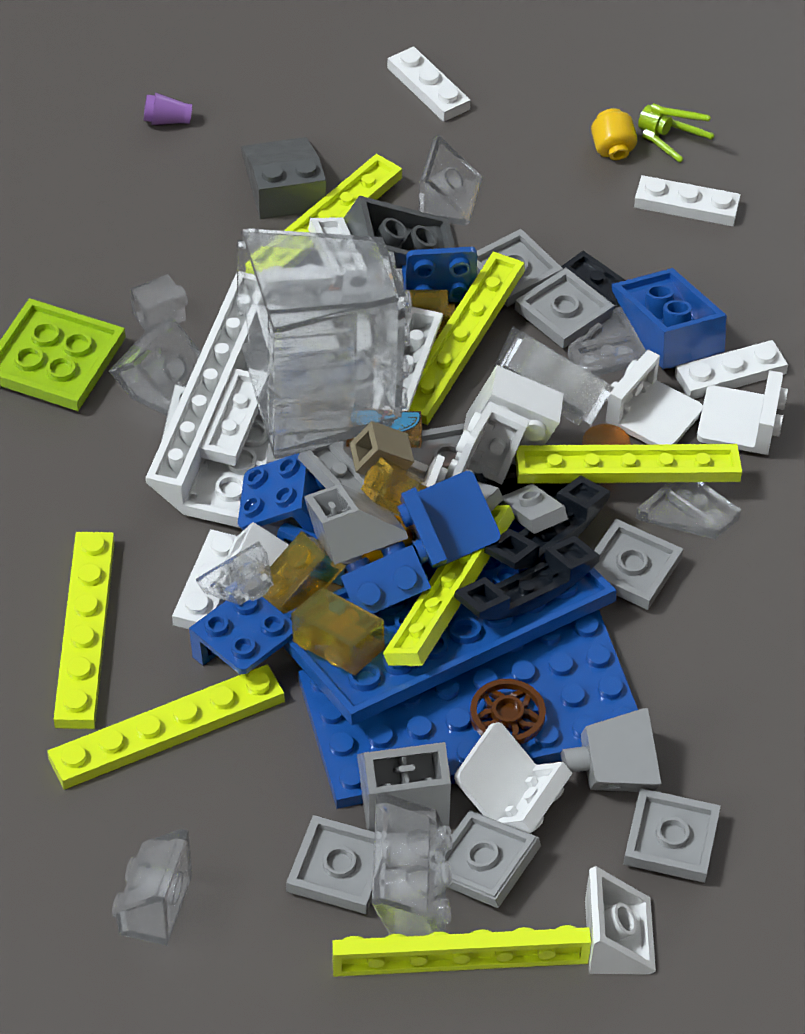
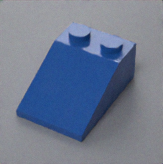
(672, 317)

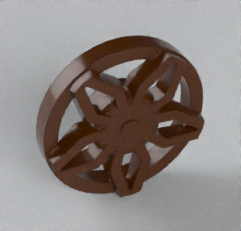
(509, 708)

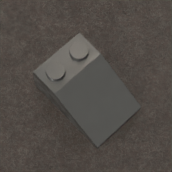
(284, 176)
(399, 226)

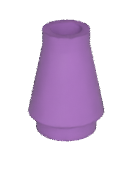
(166, 110)

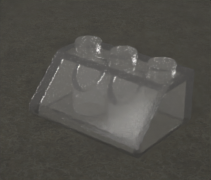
(582, 389)
(410, 867)

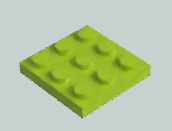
(56, 353)

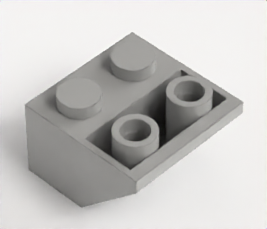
(351, 523)
(409, 773)

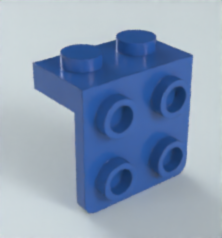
(441, 270)
(277, 493)
(448, 519)
(386, 580)
(240, 634)

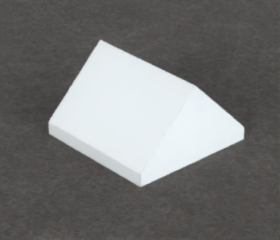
(618, 926)

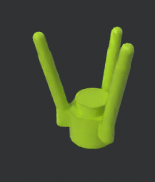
(658, 120)

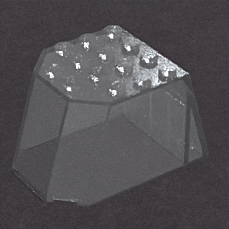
(322, 335)

